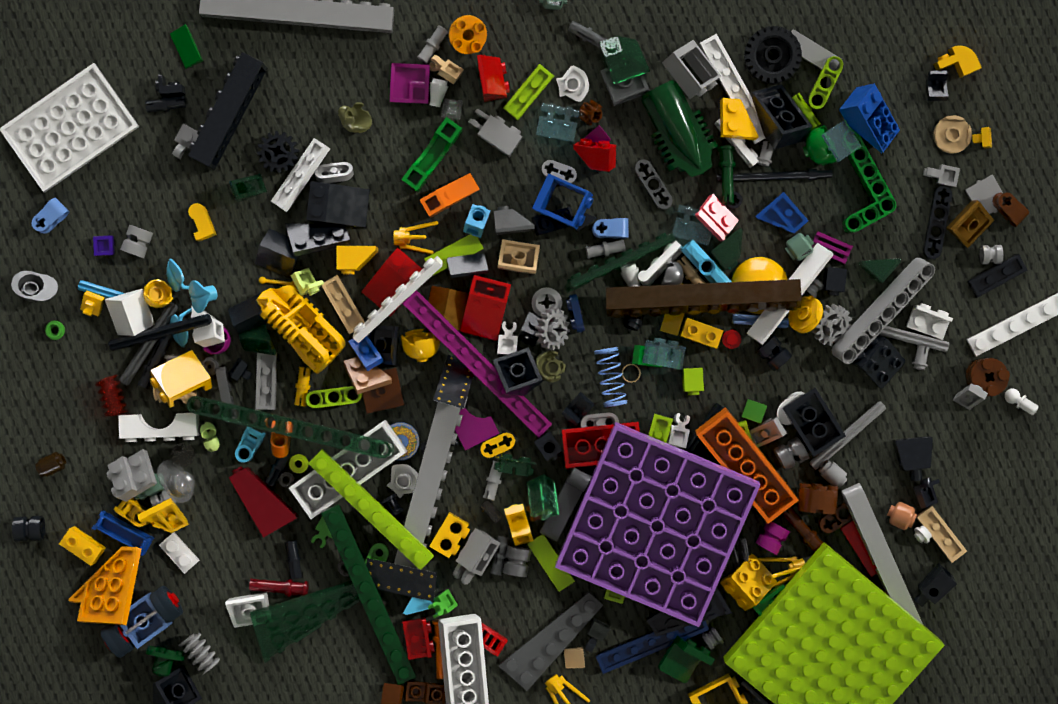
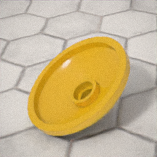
(758, 270)

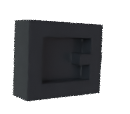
(171, 89)

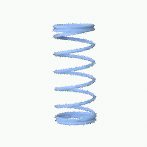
(610, 351)

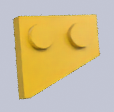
(735, 120)

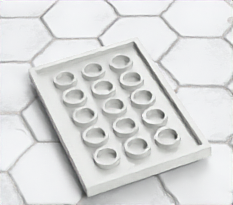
(69, 127)

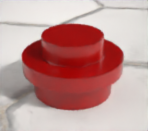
(731, 339)

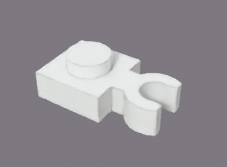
(507, 343)
(678, 434)

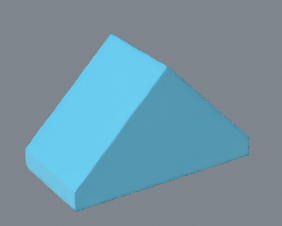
(416, 605)

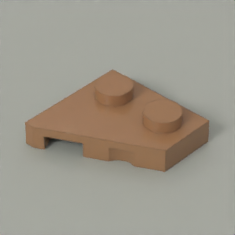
(363, 379)

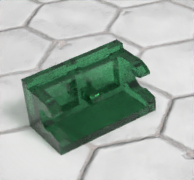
(542, 497)

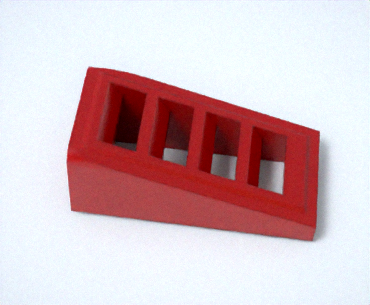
(500, 646)

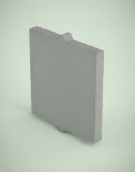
(984, 192)

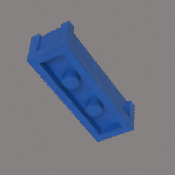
(123, 532)

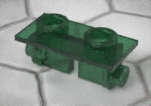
(506, 465)

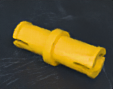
(302, 386)

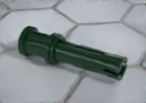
(727, 165)

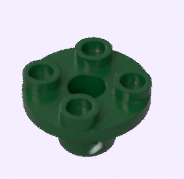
(163, 659)

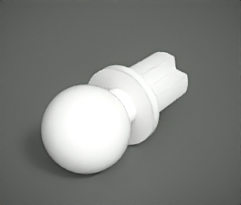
(1013, 396)

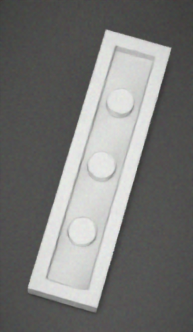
(300, 174)

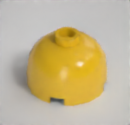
(420, 345)

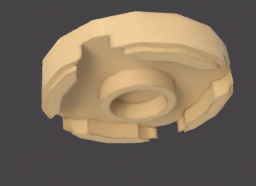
(946, 133)

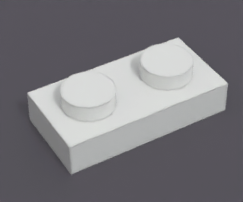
(179, 552)

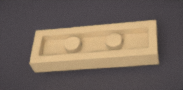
(342, 303)
(941, 534)

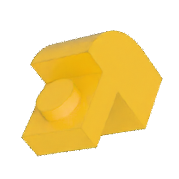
(963, 59)
(518, 524)

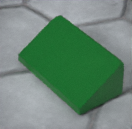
(186, 46)

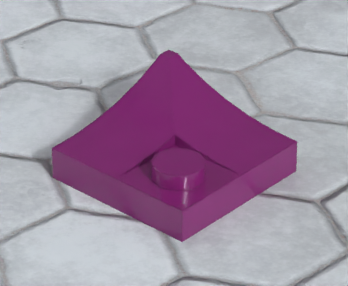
(409, 83)

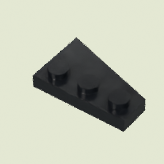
(315, 237)

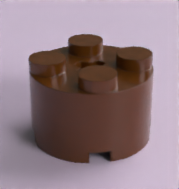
(997, 373)
(817, 498)

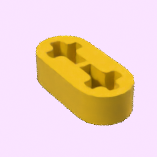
(500, 449)

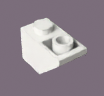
(209, 334)

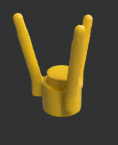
(402, 237)
(793, 567)
(554, 685)

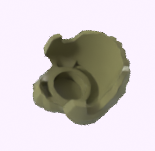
(362, 118)
(549, 366)

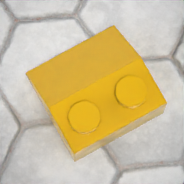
(354, 258)

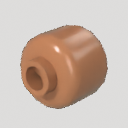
(902, 515)

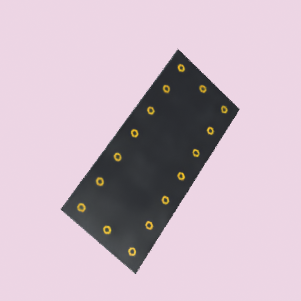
(454, 383)
(402, 579)

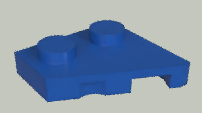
(783, 214)

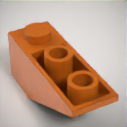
(449, 195)

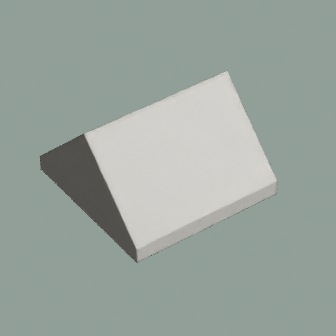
(130, 313)
(241, 606)

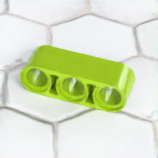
(832, 75)
(325, 400)

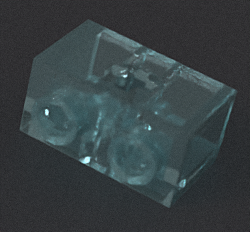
(664, 354)

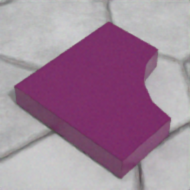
(475, 429)

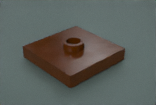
(386, 396)

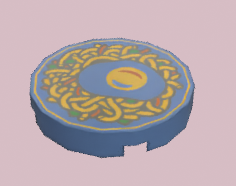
(408, 437)

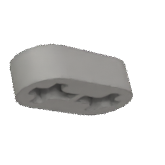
(561, 167)

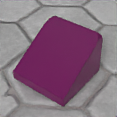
(598, 134)

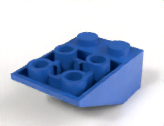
(870, 116)

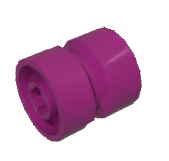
(772, 537)

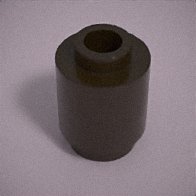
(50, 464)

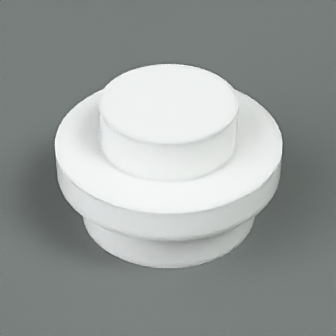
(922, 534)

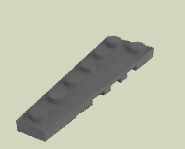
(540, 651)

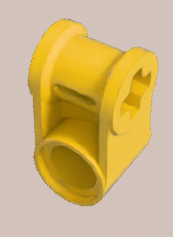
(130, 511)

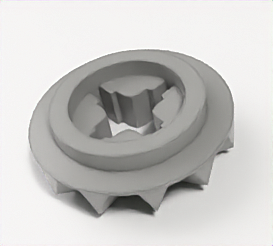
(540, 296)

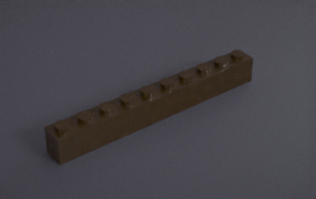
(703, 297)

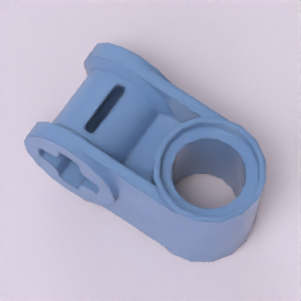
(51, 214)
(615, 228)

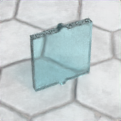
(841, 140)

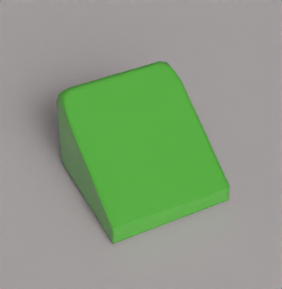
(754, 411)

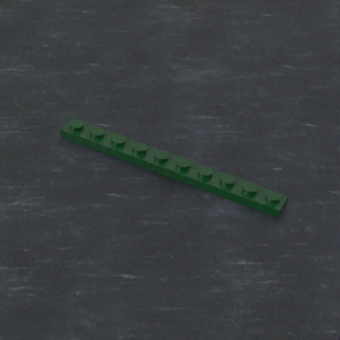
(368, 594)

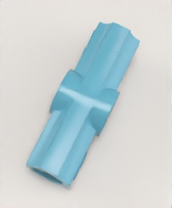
(697, 257)

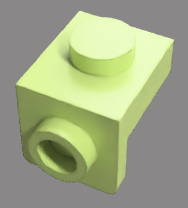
(306, 282)

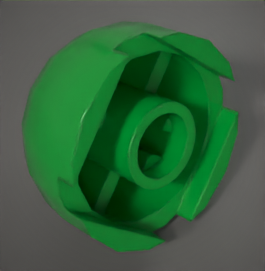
(817, 148)

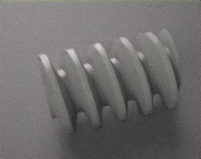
(199, 652)

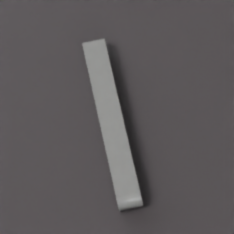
(878, 548)

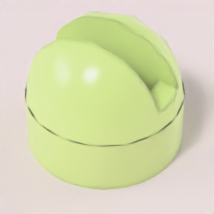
(207, 434)
(212, 444)

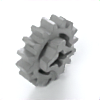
(832, 324)
(552, 328)

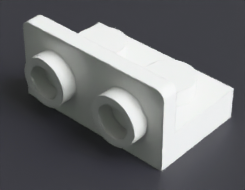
(929, 321)

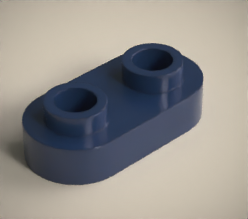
(577, 321)

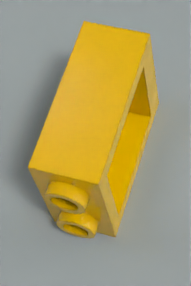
(726, 678)

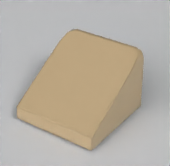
(574, 657)

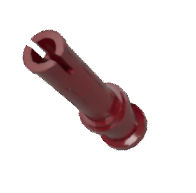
(288, 588)

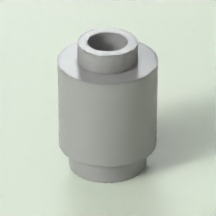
(833, 473)

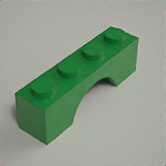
(432, 155)

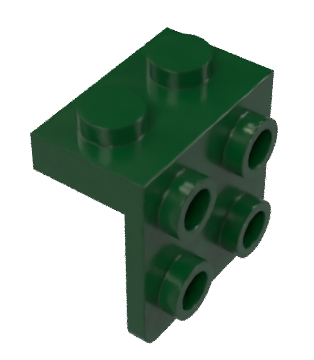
(683, 659)

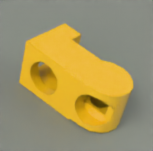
(202, 221)

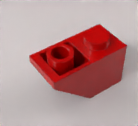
(597, 155)

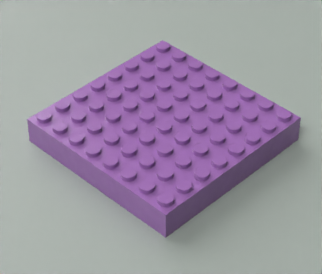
(657, 524)

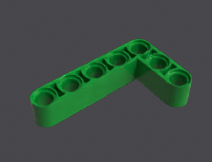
(868, 182)

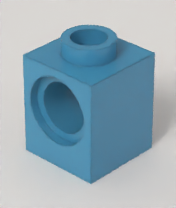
(476, 227)

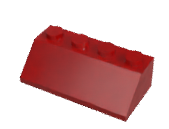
(585, 444)

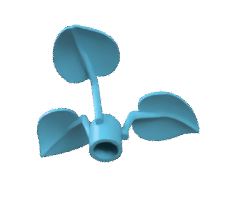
(199, 295)

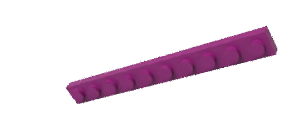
(475, 362)

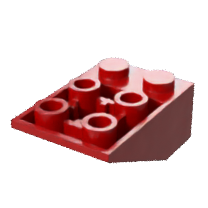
(485, 307)

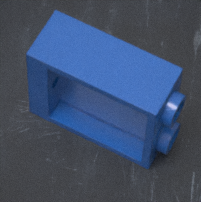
(546, 193)

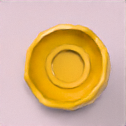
(157, 293)

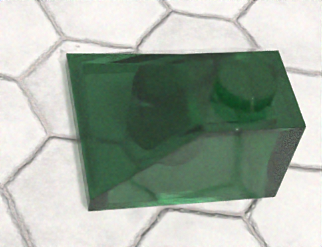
(623, 58)

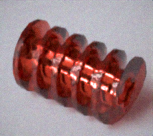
(111, 396)

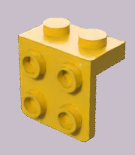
(749, 583)

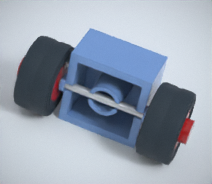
(145, 621)

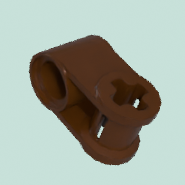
(1012, 210)

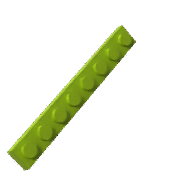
(371, 509)

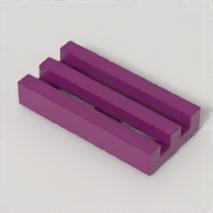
(846, 253)

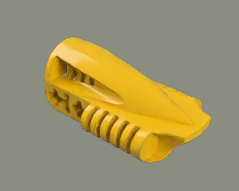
(301, 326)

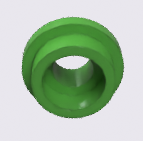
(48, 330)

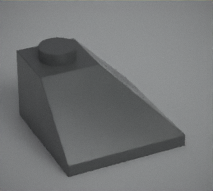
(510, 221)

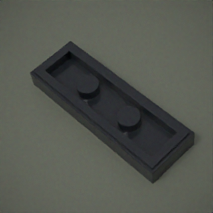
(997, 275)

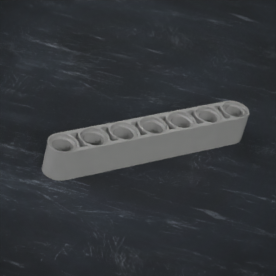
(883, 310)

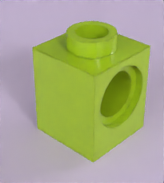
(692, 380)

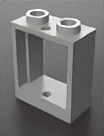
(699, 64)

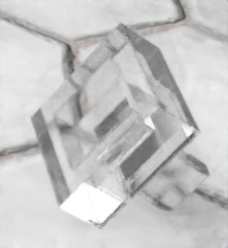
(452, 109)

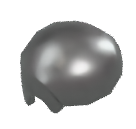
(673, 274)

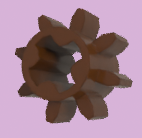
(590, 112)

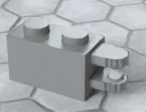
(497, 133)
(475, 555)

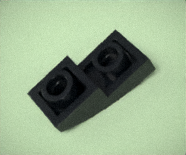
(546, 224)

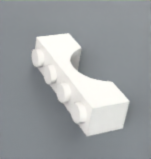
(134, 427)

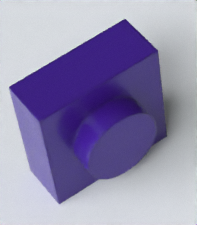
(103, 245)

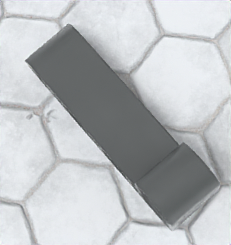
(567, 500)

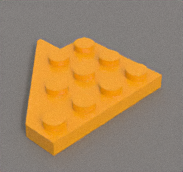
(109, 591)

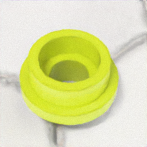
(303, 459)

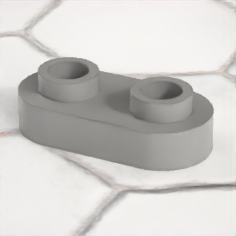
(334, 172)
(598, 419)

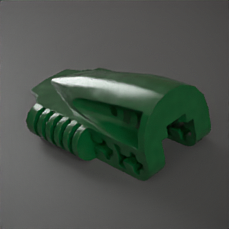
(679, 130)

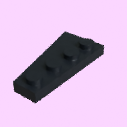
(663, 623)

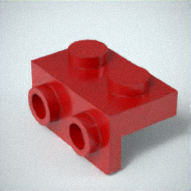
(417, 638)

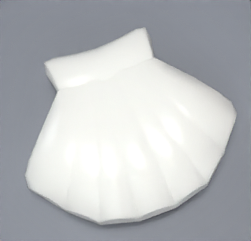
(573, 84)
(402, 479)

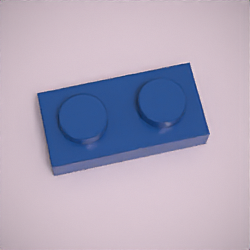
(366, 353)

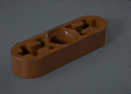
(834, 526)

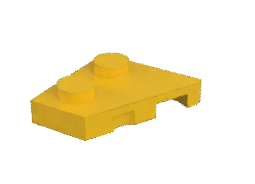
(164, 516)

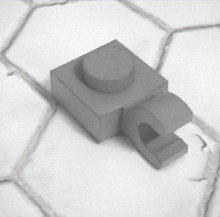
(184, 137)
(945, 175)

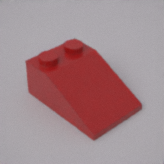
(491, 77)
(389, 277)

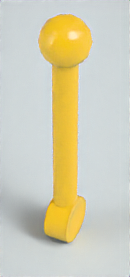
(262, 280)

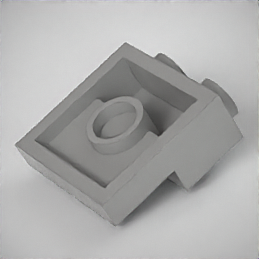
(131, 475)

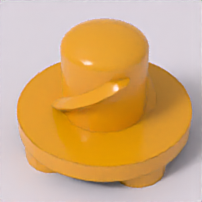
(467, 34)

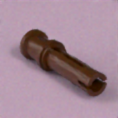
(809, 536)

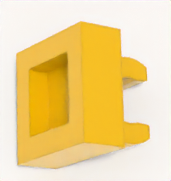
(984, 138)
(92, 304)

